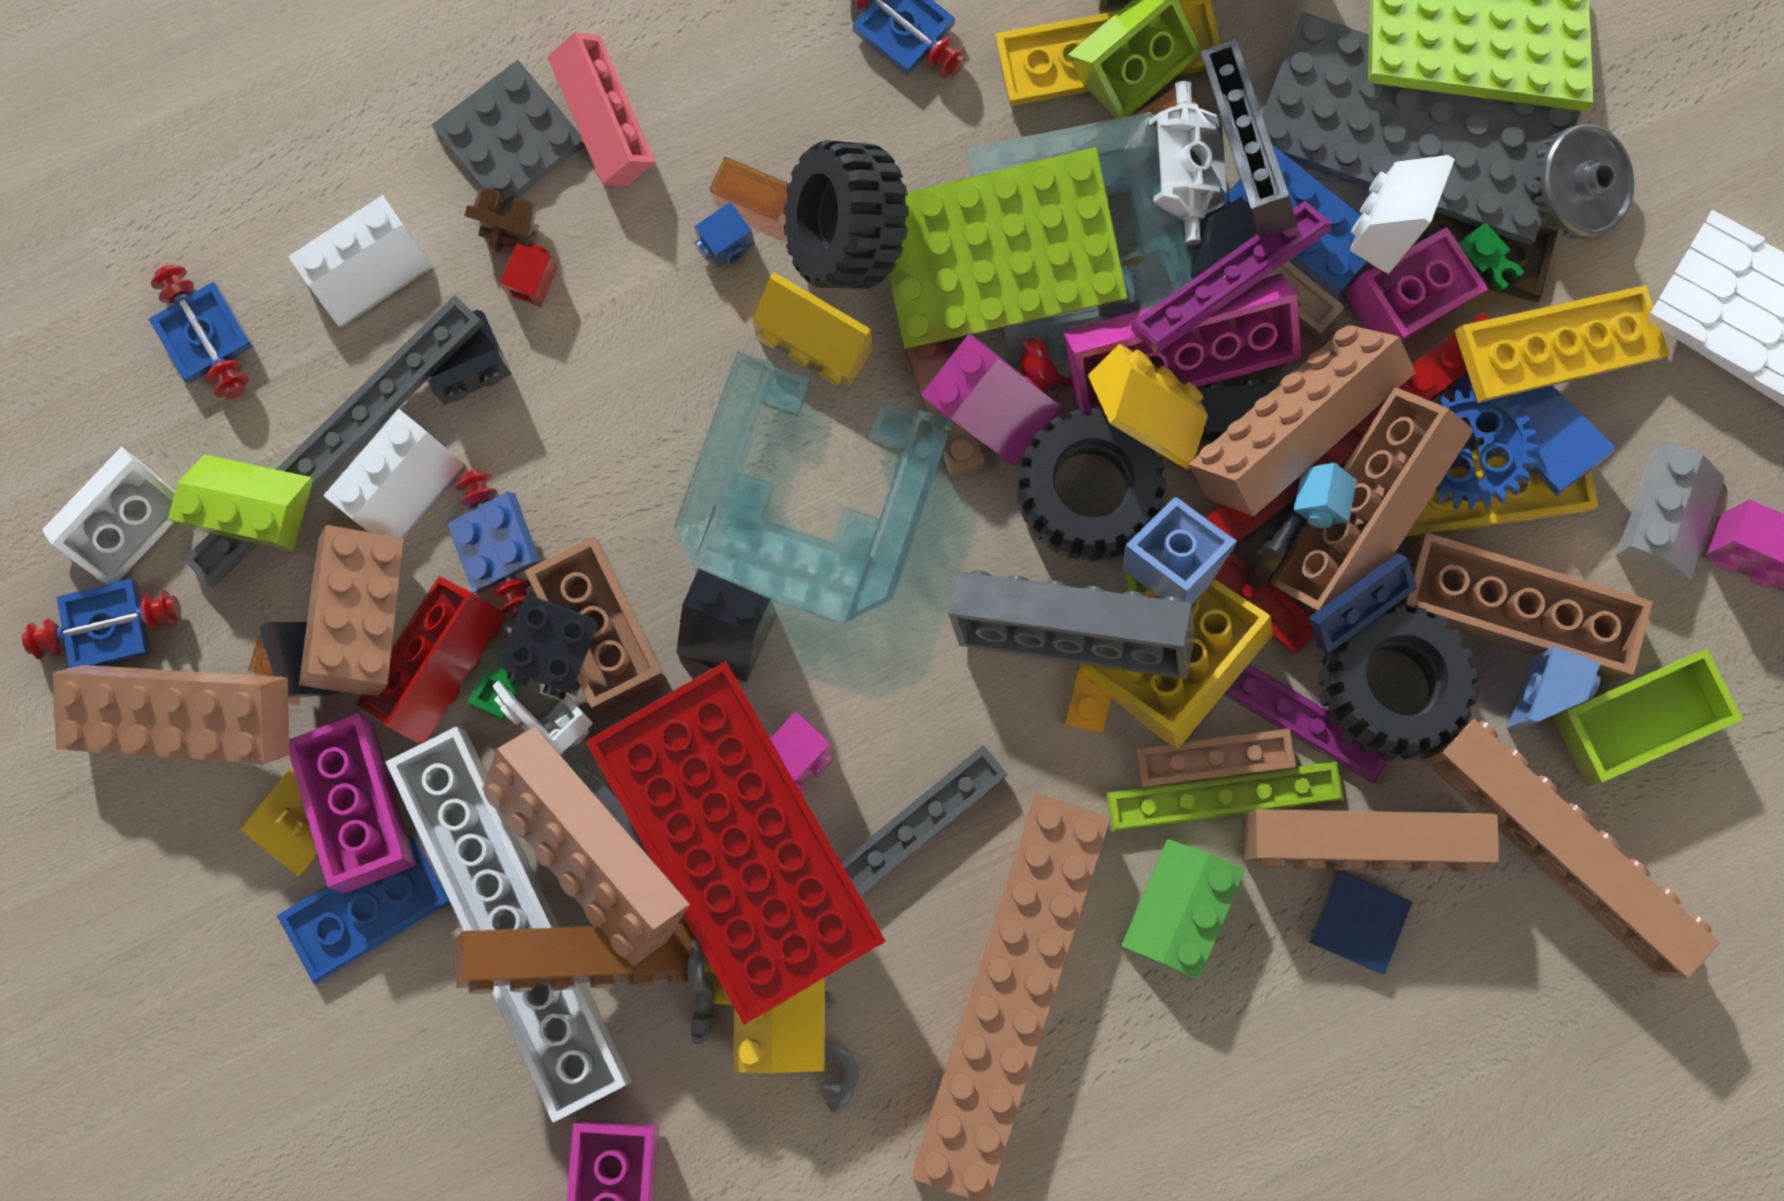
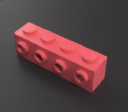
(601, 109)

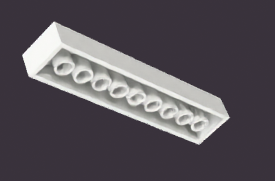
(497, 890)

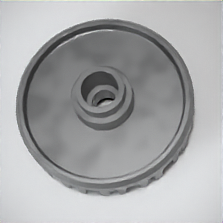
(1584, 181)

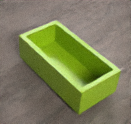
(1647, 717)

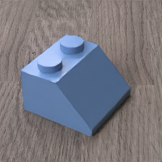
(1177, 553)
(1553, 684)

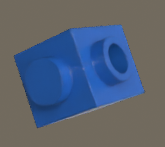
(723, 236)

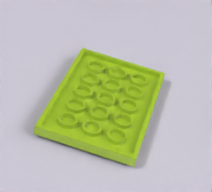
(1485, 49)
(1006, 250)

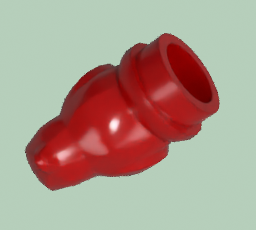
(1038, 366)

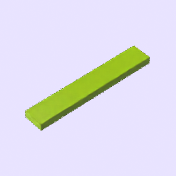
(1224, 796)

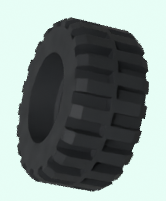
(845, 215)
(1067, 529)
(1439, 658)

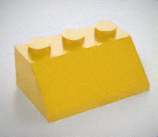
(812, 331)
(1150, 404)
(784, 1037)

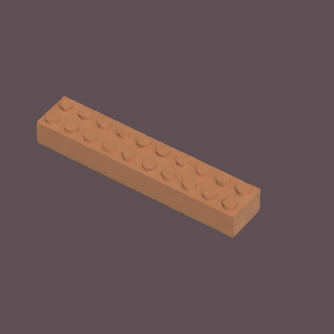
(1010, 999)

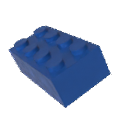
(1329, 258)

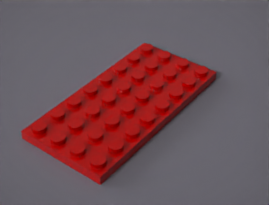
(736, 842)

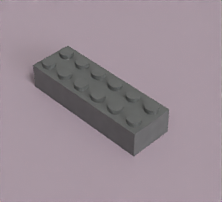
(1073, 623)

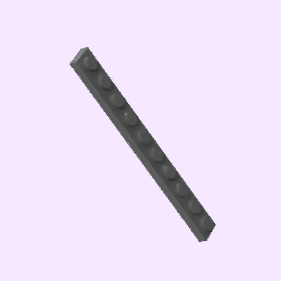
(353, 422)

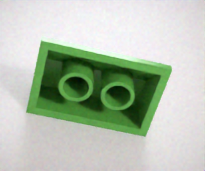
(1183, 908)

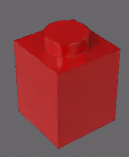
(529, 274)

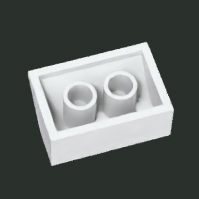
(1399, 209)
(360, 262)
(395, 478)
(113, 518)

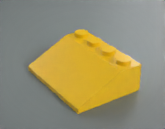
(1226, 641)

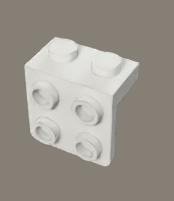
(560, 726)

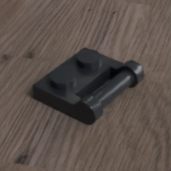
(1275, 547)

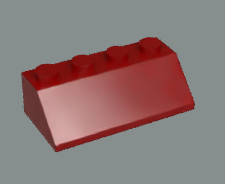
(433, 659)

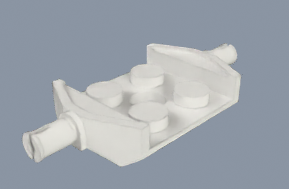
(1187, 188)

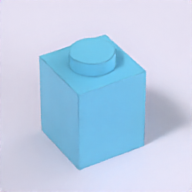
(1325, 495)

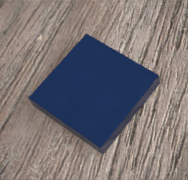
(1360, 922)

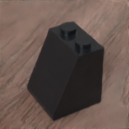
(724, 624)

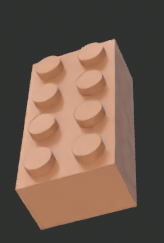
(351, 611)
(620, 655)

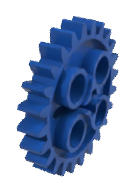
(1508, 441)

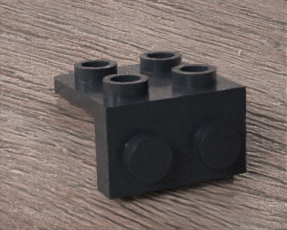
(471, 367)
(548, 647)
(285, 652)

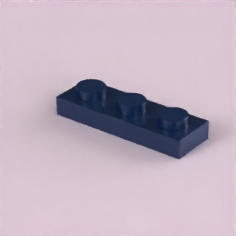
(1362, 603)

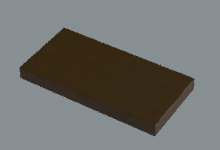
(1532, 259)

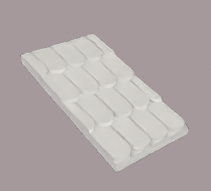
(1730, 304)

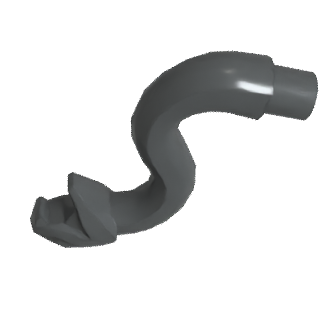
(703, 1018)
(844, 1089)

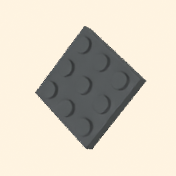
(509, 133)

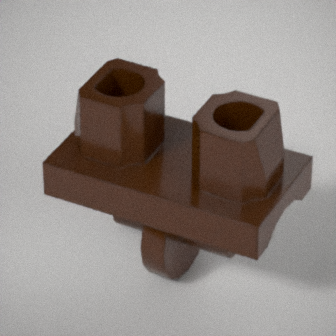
(487, 211)

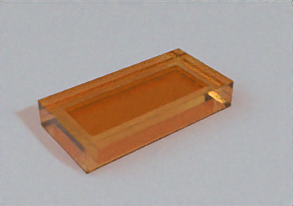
(750, 188)

